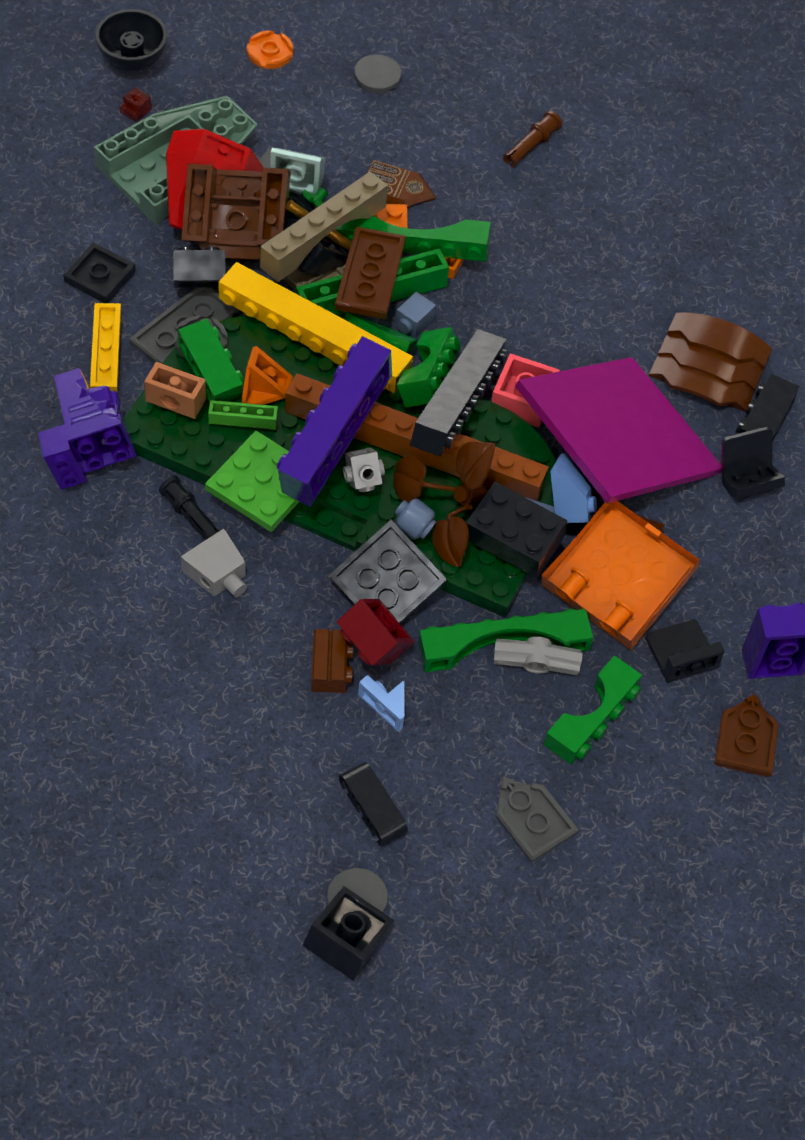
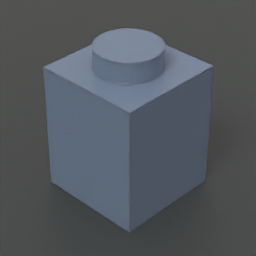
(415, 315)

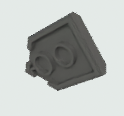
(533, 818)

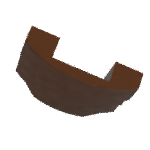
(234, 208)
(711, 359)

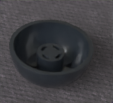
(131, 39)

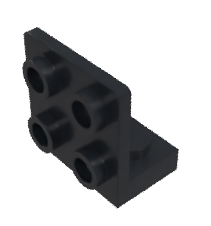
(683, 650)

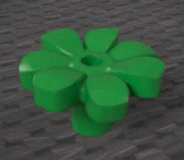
(315, 199)

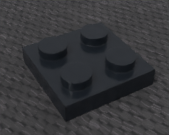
(99, 272)

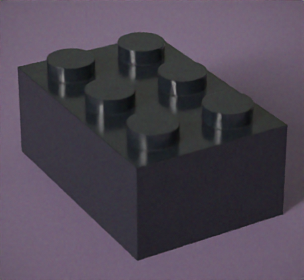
(516, 529)

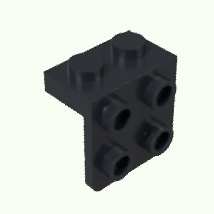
(748, 463)

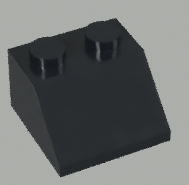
(347, 932)

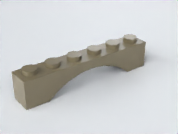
(289, 248)

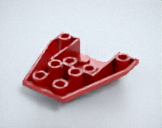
(204, 148)

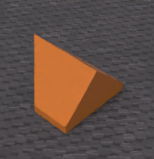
(264, 379)

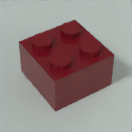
(374, 632)

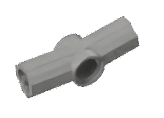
(537, 655)

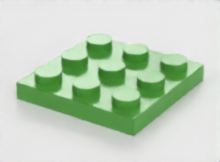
(252, 482)

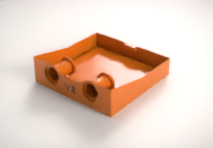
(620, 572)

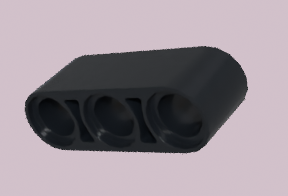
(374, 803)

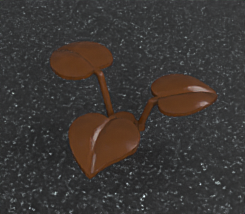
(473, 463)

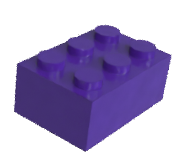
(776, 642)

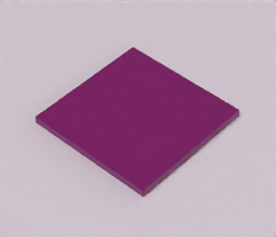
(618, 428)

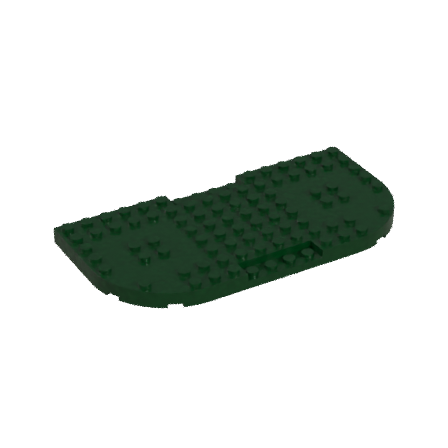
(341, 511)

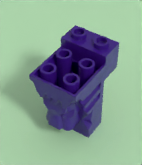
(91, 431)

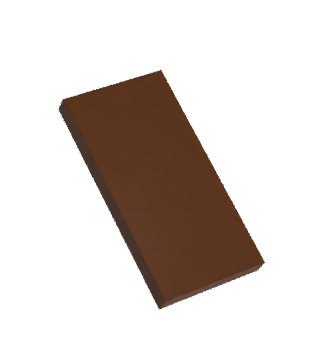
(370, 272)

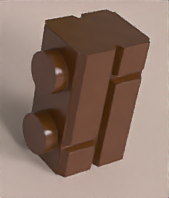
(330, 661)

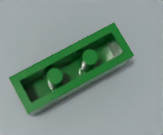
(210, 361)

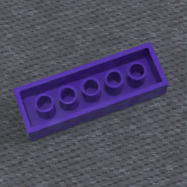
(335, 421)

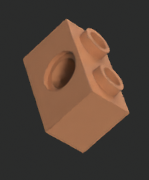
(175, 390)

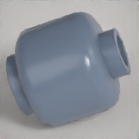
(415, 518)

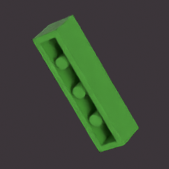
(243, 414)

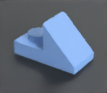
(386, 704)

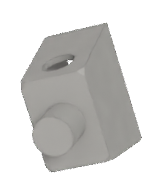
(216, 565)

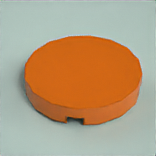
(269, 50)

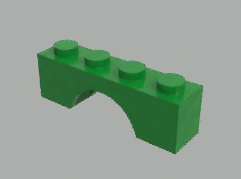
(438, 352)
(573, 734)

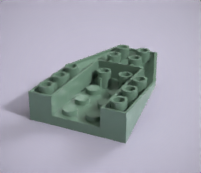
(137, 155)

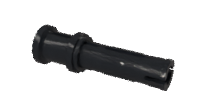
(184, 503)

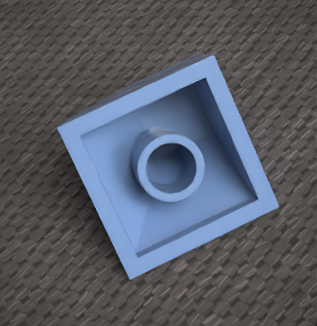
(571, 492)

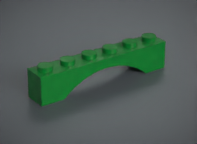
(461, 241)
(447, 646)

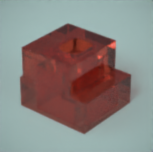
(136, 104)

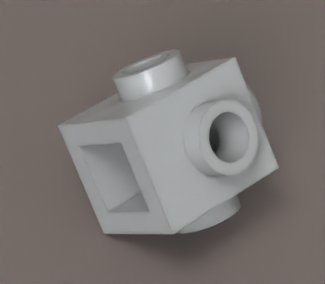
(363, 469)

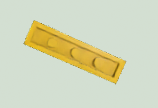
(106, 345)

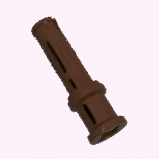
(538, 133)

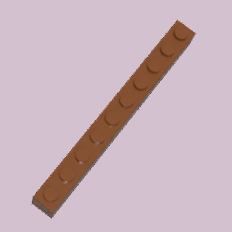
(394, 430)

